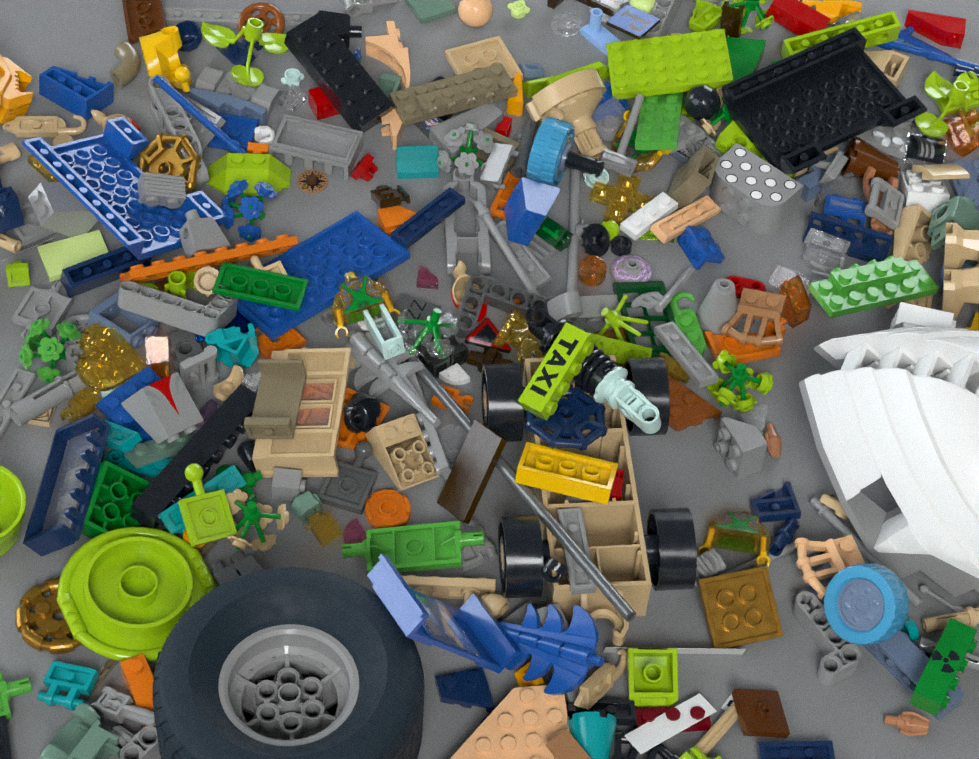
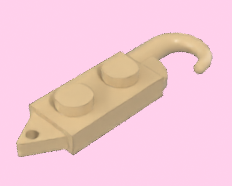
(43, 126)
(600, 682)

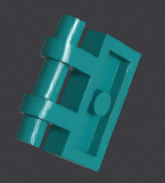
(68, 678)

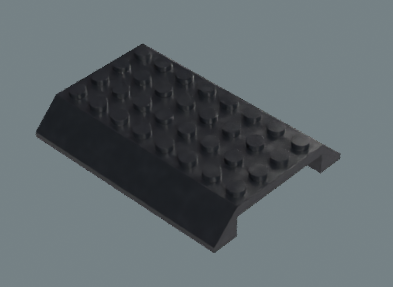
(816, 102)

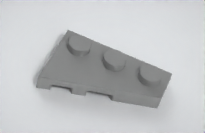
(201, 131)

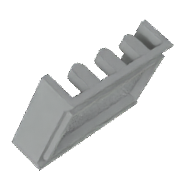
(317, 143)

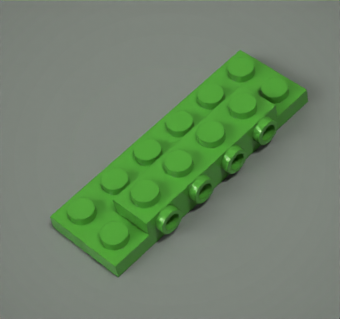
(872, 286)

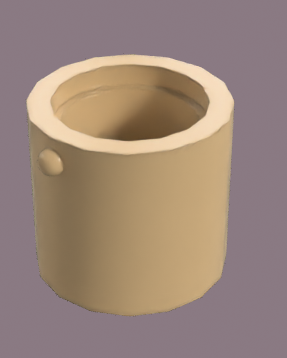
(205, 280)

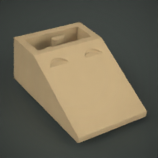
(891, 64)
(402, 452)

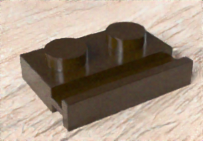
(387, 197)

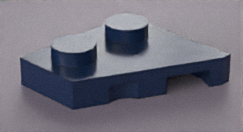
(776, 505)
(465, 688)

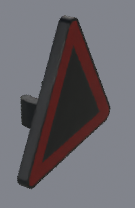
(484, 336)

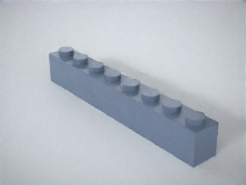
(901, 658)

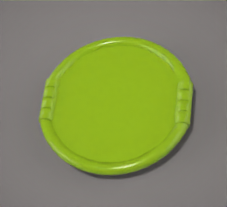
(130, 590)

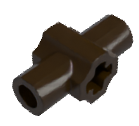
(489, 356)

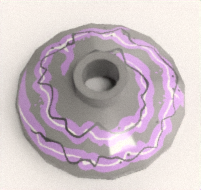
(631, 269)

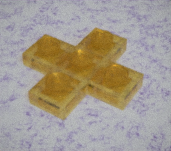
(620, 198)

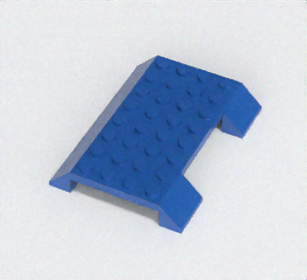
(105, 182)

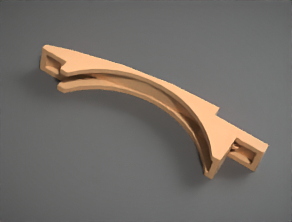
(391, 52)

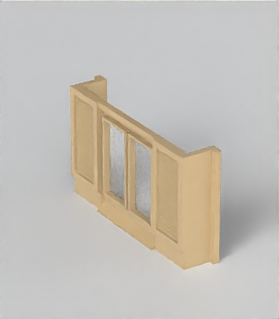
(318, 418)

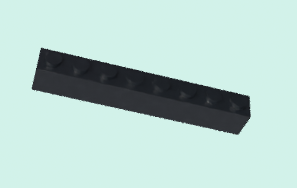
(203, 449)

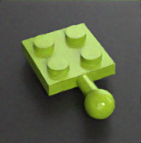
(205, 515)

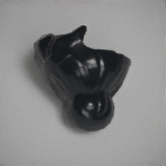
(364, 411)

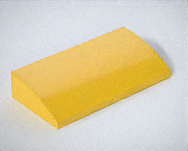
(566, 473)

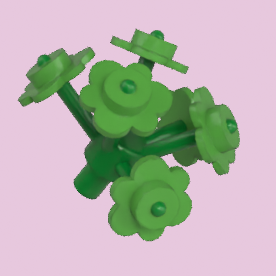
(48, 348)

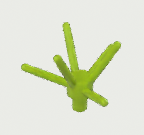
(615, 320)

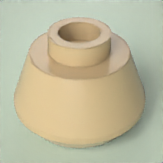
(496, 604)

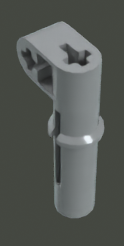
(51, 395)

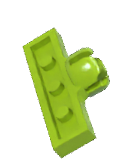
(973, 93)

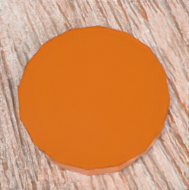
(387, 509)

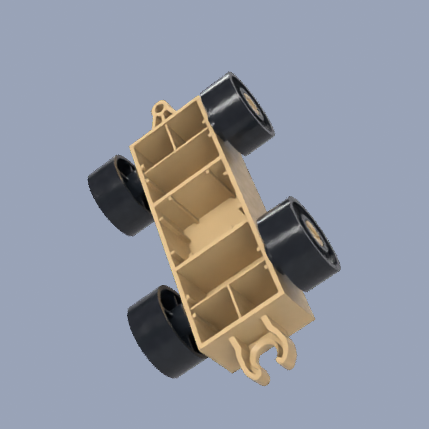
(613, 531)

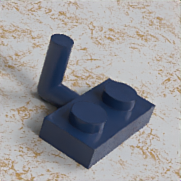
(238, 53)

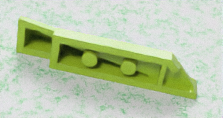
(532, 87)

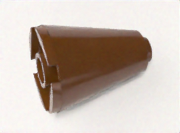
(862, 154)

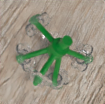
(423, 333)

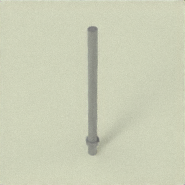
(484, 214)
(824, 511)

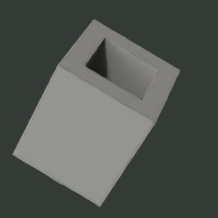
(287, 484)

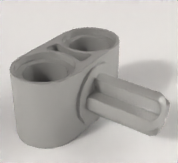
(135, 745)

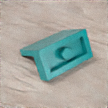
(417, 162)

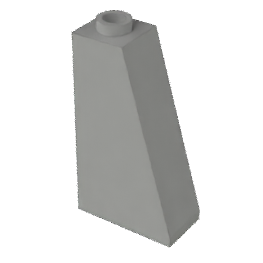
(484, 116)

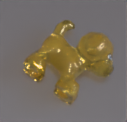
(516, 334)

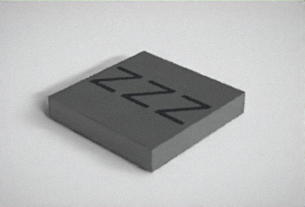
(415, 307)

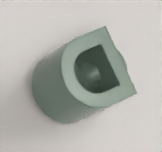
(305, 506)

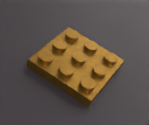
(739, 608)

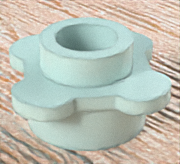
(292, 76)

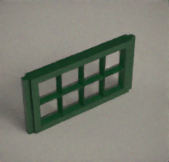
(621, 288)

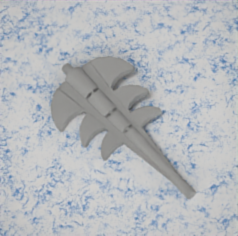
(386, 372)

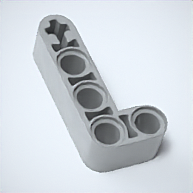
(581, 308)
(808, 613)

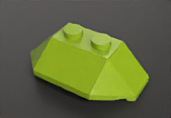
(248, 167)

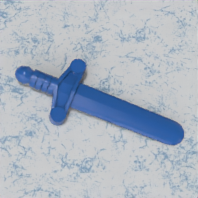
(906, 35)

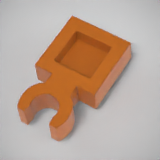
(455, 394)

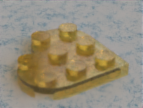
(106, 359)

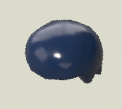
(190, 35)

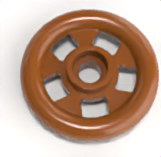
(263, 8)

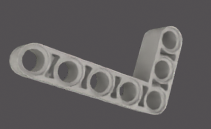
(666, 12)
(177, 310)

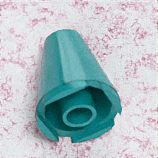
(593, 732)

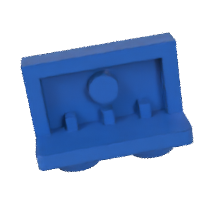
(700, 246)

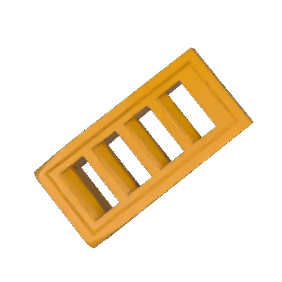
(516, 103)

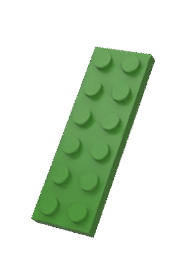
(659, 122)

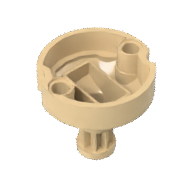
(573, 101)

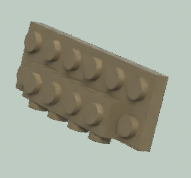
(453, 94)

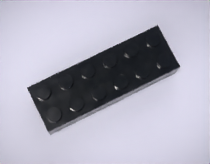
(338, 73)

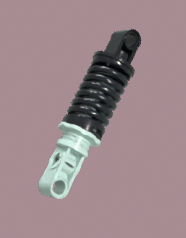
(598, 374)

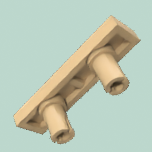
(451, 587)

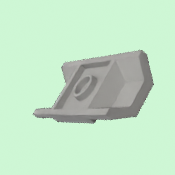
(223, 83)

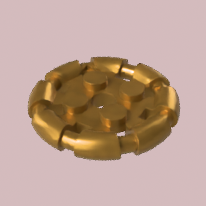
(44, 620)

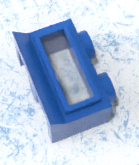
(845, 208)

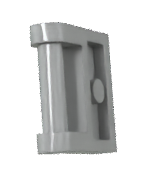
(890, 205)
(193, 370)

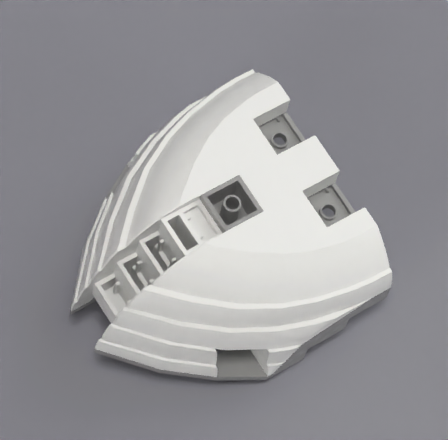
(907, 413)

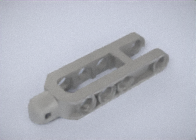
(170, 119)
(472, 191)

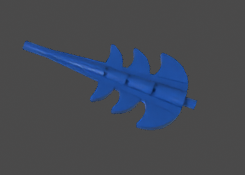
(567, 651)

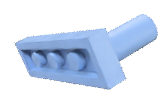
(596, 33)

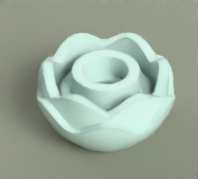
(590, 179)

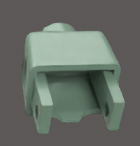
(956, 210)

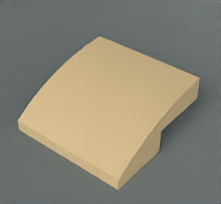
(940, 171)

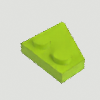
(705, 16)

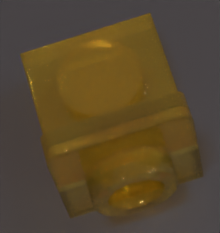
(324, 528)

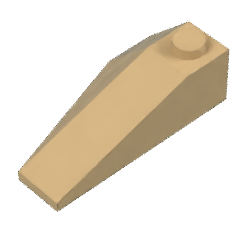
(911, 235)

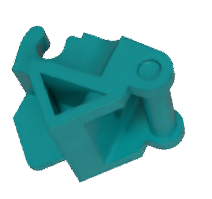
(235, 347)

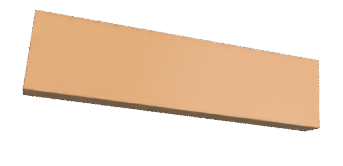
(691, 215)

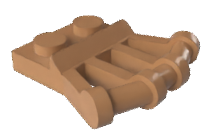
(758, 306)

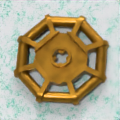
(171, 158)

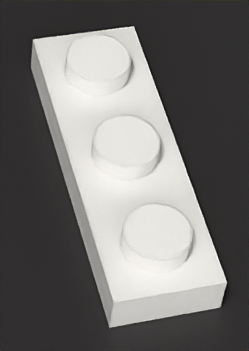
(652, 212)

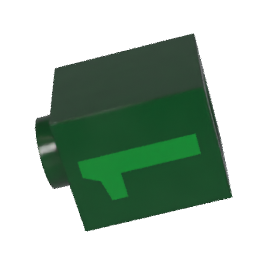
(554, 234)

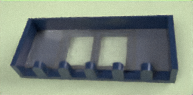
(67, 485)

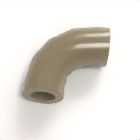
(128, 66)

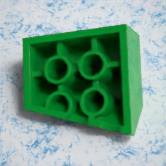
(112, 500)

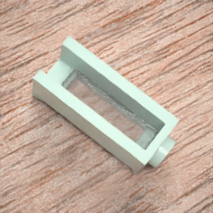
(385, 333)

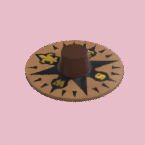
(312, 181)

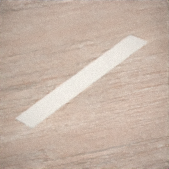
(685, 650)

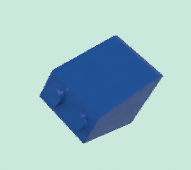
(527, 209)

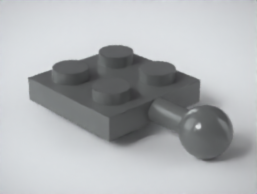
(353, 484)

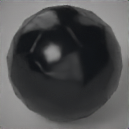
(702, 102)

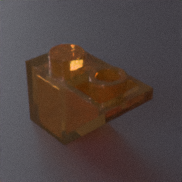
(797, 301)

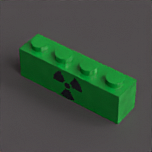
(943, 667)

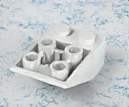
(917, 191)

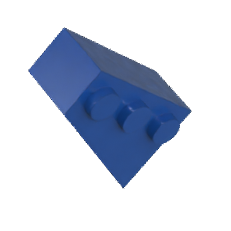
(75, 92)

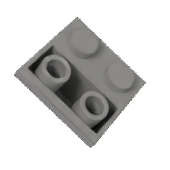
(741, 447)

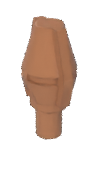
(774, 441)
(909, 723)

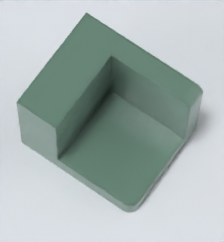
(390, 83)

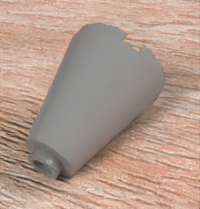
(718, 306)

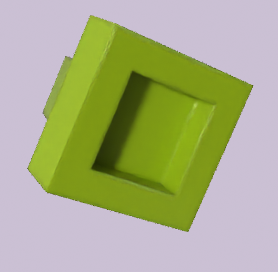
(17, 274)

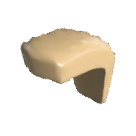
(227, 387)

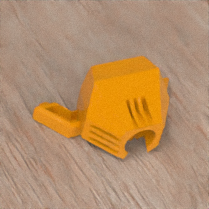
(13, 98)

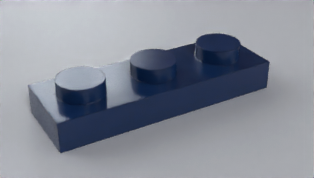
(796, 750)

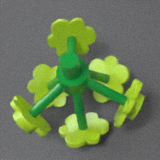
(761, 21)

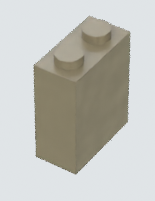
(693, 177)

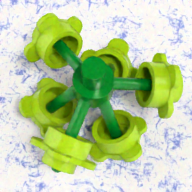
(742, 379)

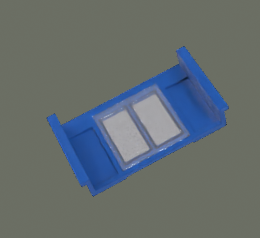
(463, 631)

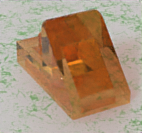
(158, 355)

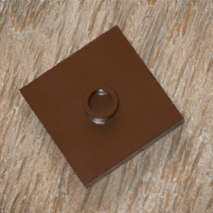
(760, 713)

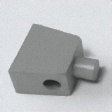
(201, 235)

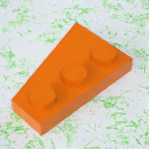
(743, 353)

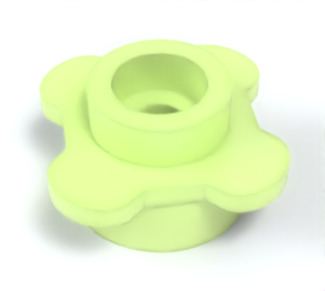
(518, 9)

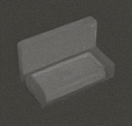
(783, 273)

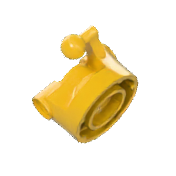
(162, 57)

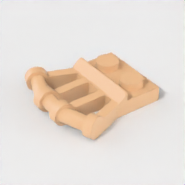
(838, 552)

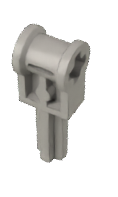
(363, 6)
(119, 706)

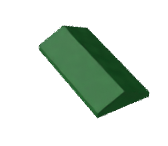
(261, 286)

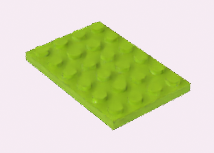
(668, 64)

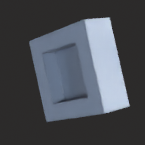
(531, 70)

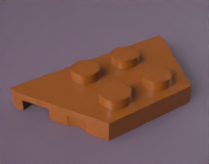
(687, 407)

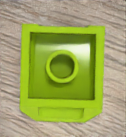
(652, 677)

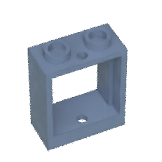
(109, 310)

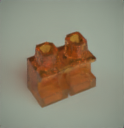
(963, 133)

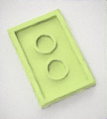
(69, 252)

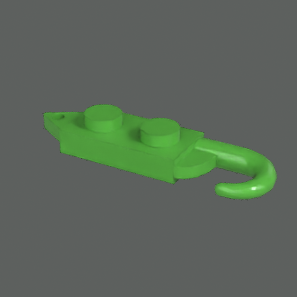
(688, 323)

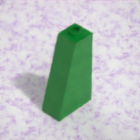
(744, 55)

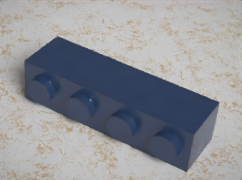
(99, 271)

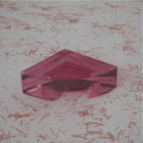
(426, 279)
(354, 533)

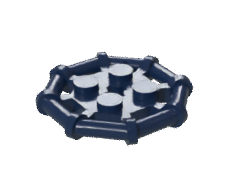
(579, 408)

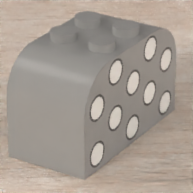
(754, 191)

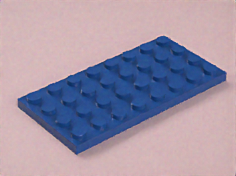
(324, 260)

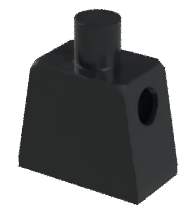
(341, 25)

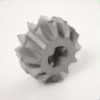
(709, 565)

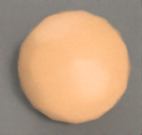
(475, 12)

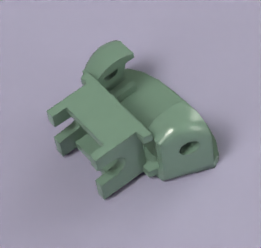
(83, 738)

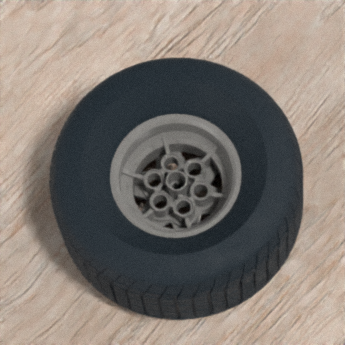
(288, 627)

